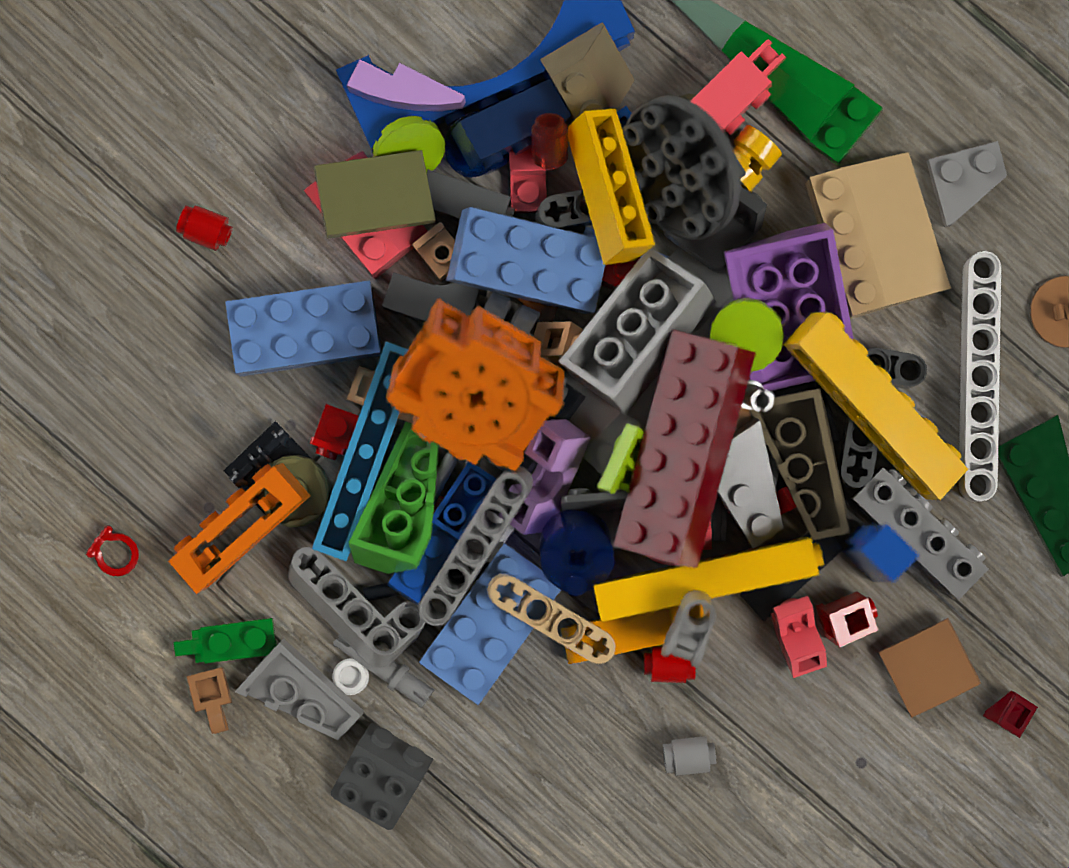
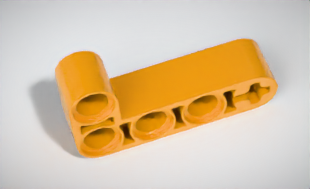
(630, 632)

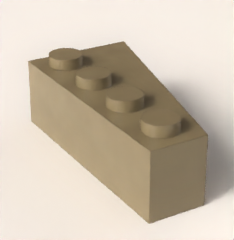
(805, 455)

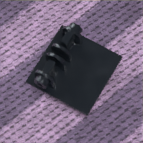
(264, 450)

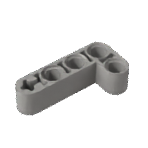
(353, 603)

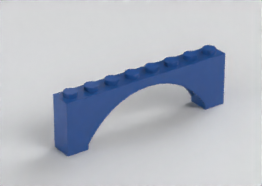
(572, 21)

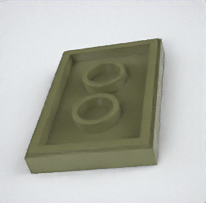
(374, 194)

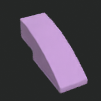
(403, 90)

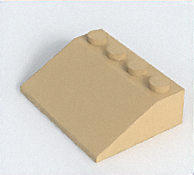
(879, 233)

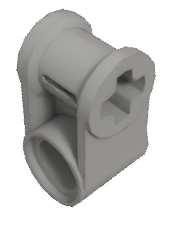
(690, 635)

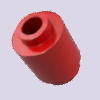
(204, 227)
(667, 669)

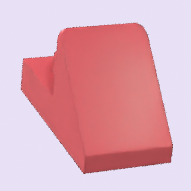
(526, 182)

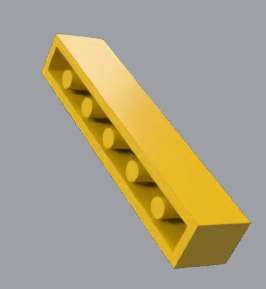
(876, 405)

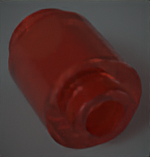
(549, 141)

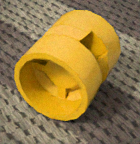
(755, 154)

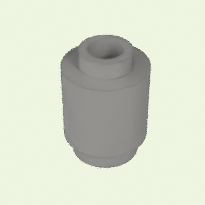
(689, 756)

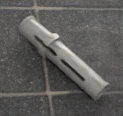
(394, 675)

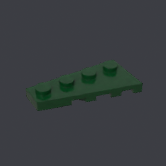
(1039, 474)

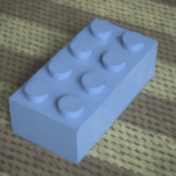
(526, 261)
(303, 328)
(480, 634)

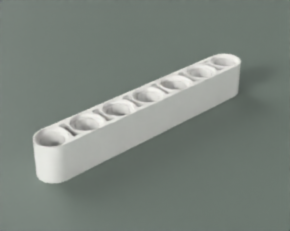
(990, 362)

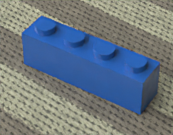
(879, 552)

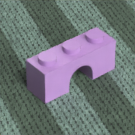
(558, 451)

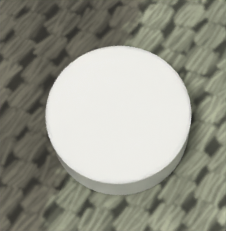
(350, 676)

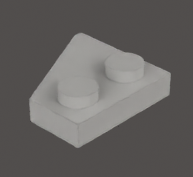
(965, 178)

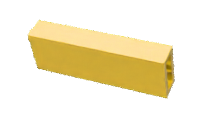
(714, 576)

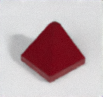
(1011, 713)

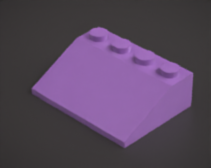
(794, 277)

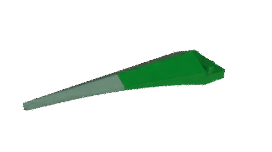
(809, 96)

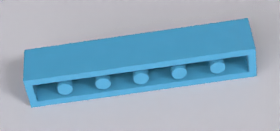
(360, 462)

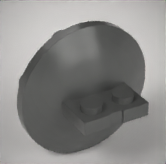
(684, 167)

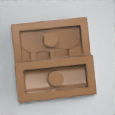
(929, 667)

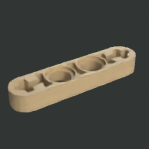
(553, 615)

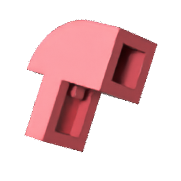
(799, 636)

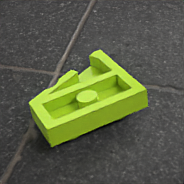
(623, 460)

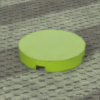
(411, 135)
(752, 327)

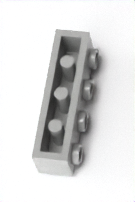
(941, 553)

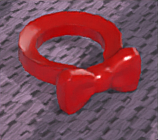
(107, 534)

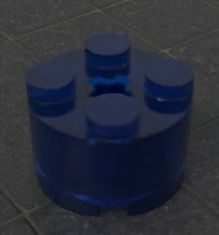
(581, 570)

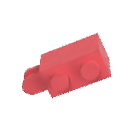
(739, 88)

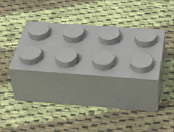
(632, 330)

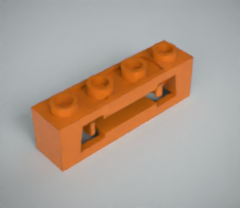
(195, 566)

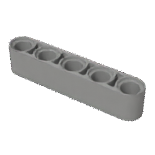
(464, 558)

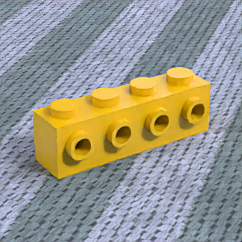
(610, 186)

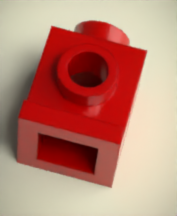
(856, 626)

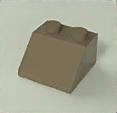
(589, 72)

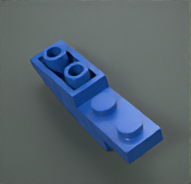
(447, 528)

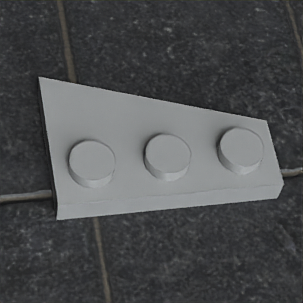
(749, 487)
(297, 687)

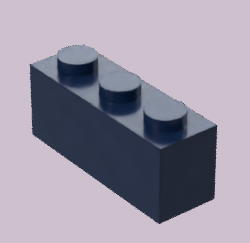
(506, 125)

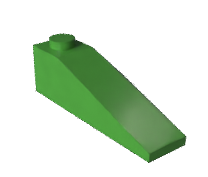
(400, 509)

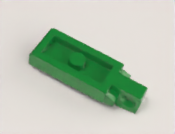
(229, 641)

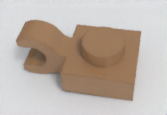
(209, 693)

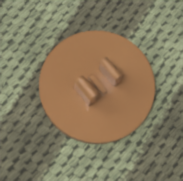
(1051, 311)

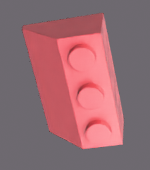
(376, 249)

